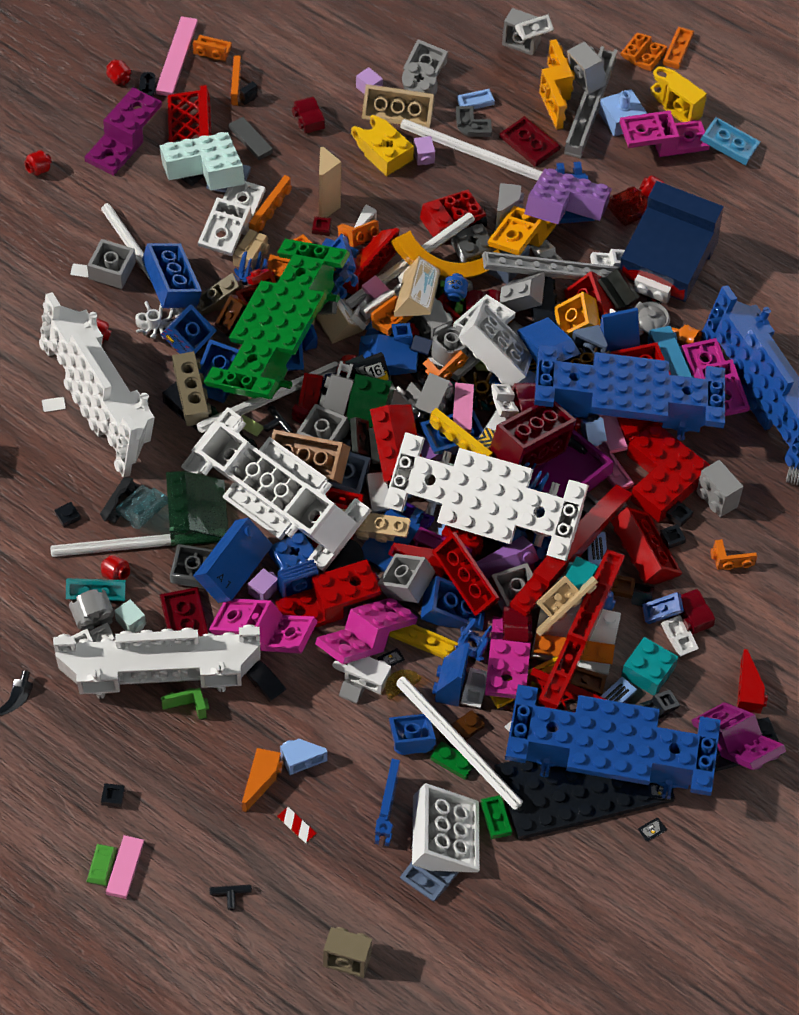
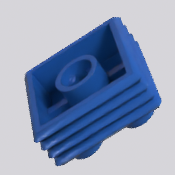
(284, 551)
(296, 578)

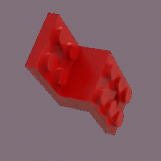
(331, 593)

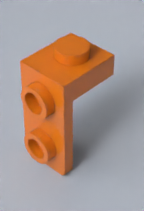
(359, 234)
(447, 371)
(732, 561)

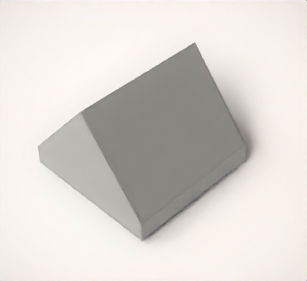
(413, 391)
(351, 691)

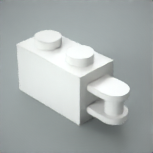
(366, 672)

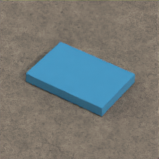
(730, 141)

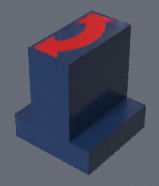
(673, 239)

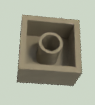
(347, 951)

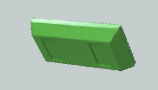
(102, 864)

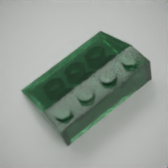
(195, 508)

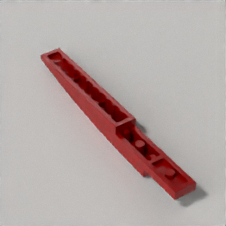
(587, 531)
(581, 631)

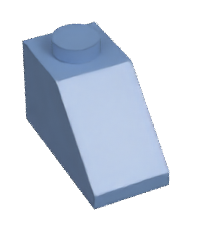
(593, 429)
(301, 755)

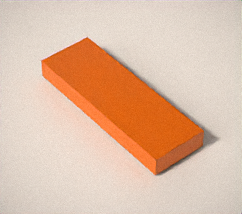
(678, 48)
(235, 80)

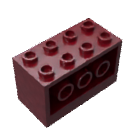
(533, 435)

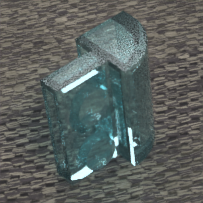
(142, 506)

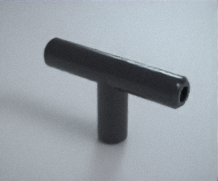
(278, 420)
(230, 891)

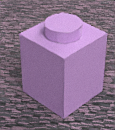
(367, 76)
(424, 150)
(263, 585)

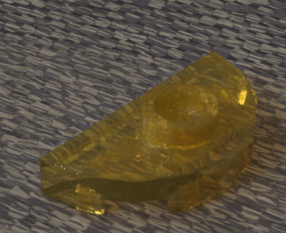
(392, 689)

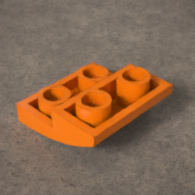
(643, 51)

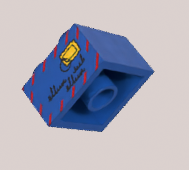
(188, 331)

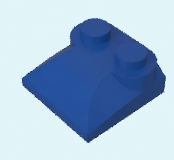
(412, 734)

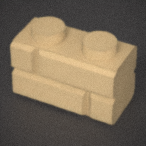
(253, 244)

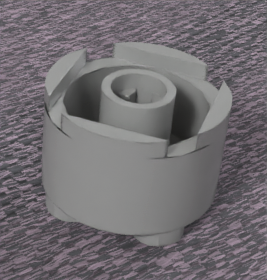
(420, 78)
(446, 344)
(92, 609)

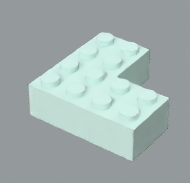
(204, 155)

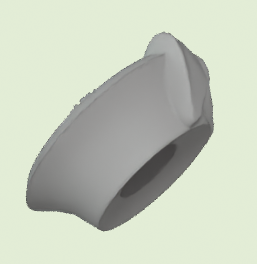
(652, 316)

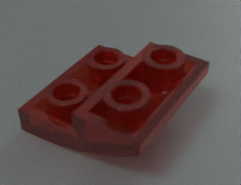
(628, 205)

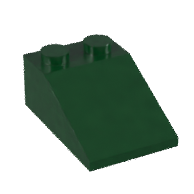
(368, 394)

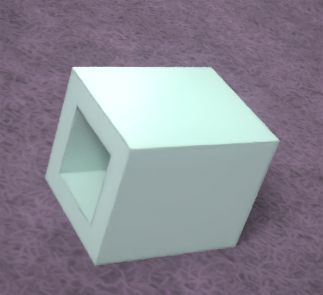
(130, 617)

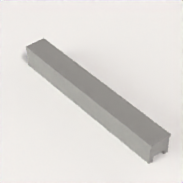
(588, 110)

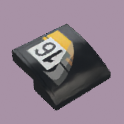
(372, 366)

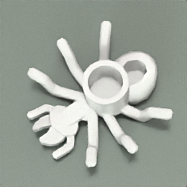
(152, 320)

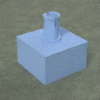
(617, 106)

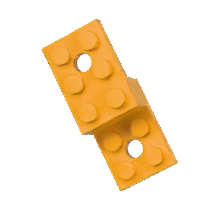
(556, 84)
(522, 230)

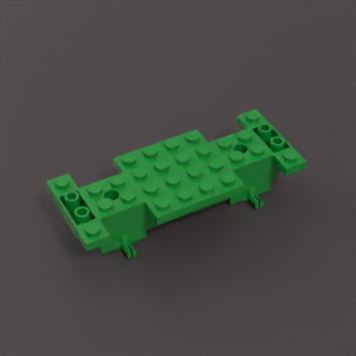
(279, 320)

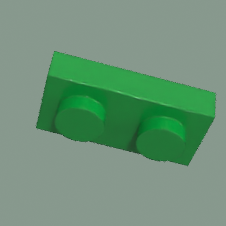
(452, 760)
(496, 817)

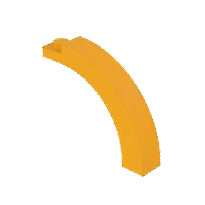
(410, 250)

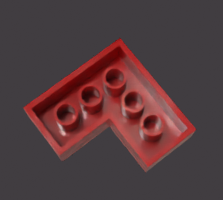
(671, 469)

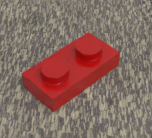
(310, 390)

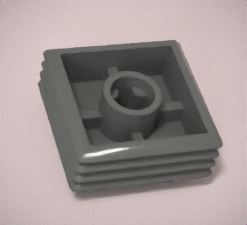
(471, 243)
(184, 559)

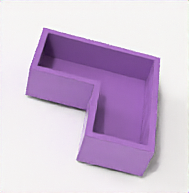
(561, 192)

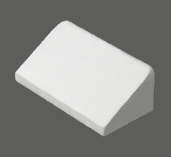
(534, 27)
(377, 302)

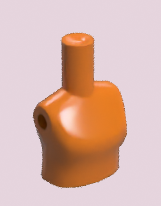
(687, 334)

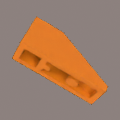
(262, 775)

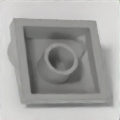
(428, 54)

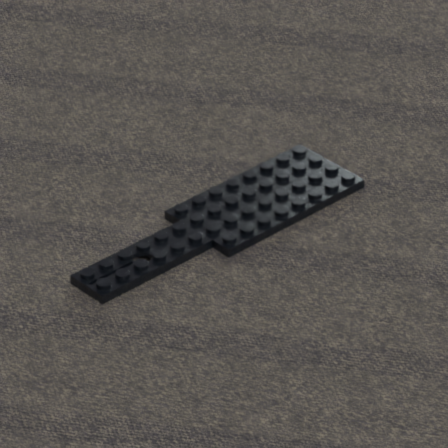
(579, 798)

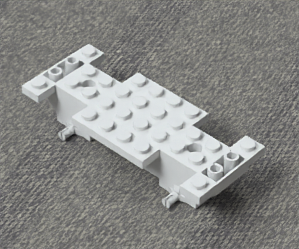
(95, 381)
(276, 488)
(486, 496)
(158, 657)

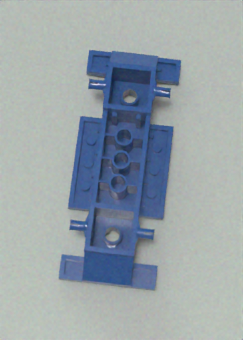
(761, 366)
(631, 390)
(613, 743)

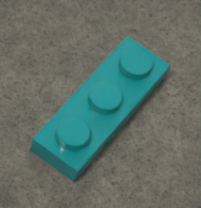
(114, 588)

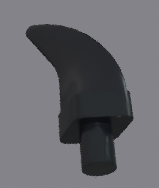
(19, 694)

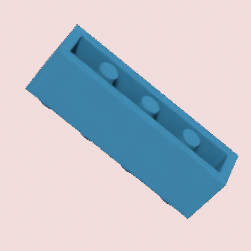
(670, 349)

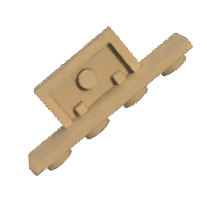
(383, 527)
(560, 599)

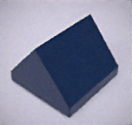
(421, 345)

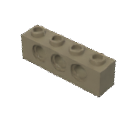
(187, 376)

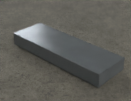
(250, 138)

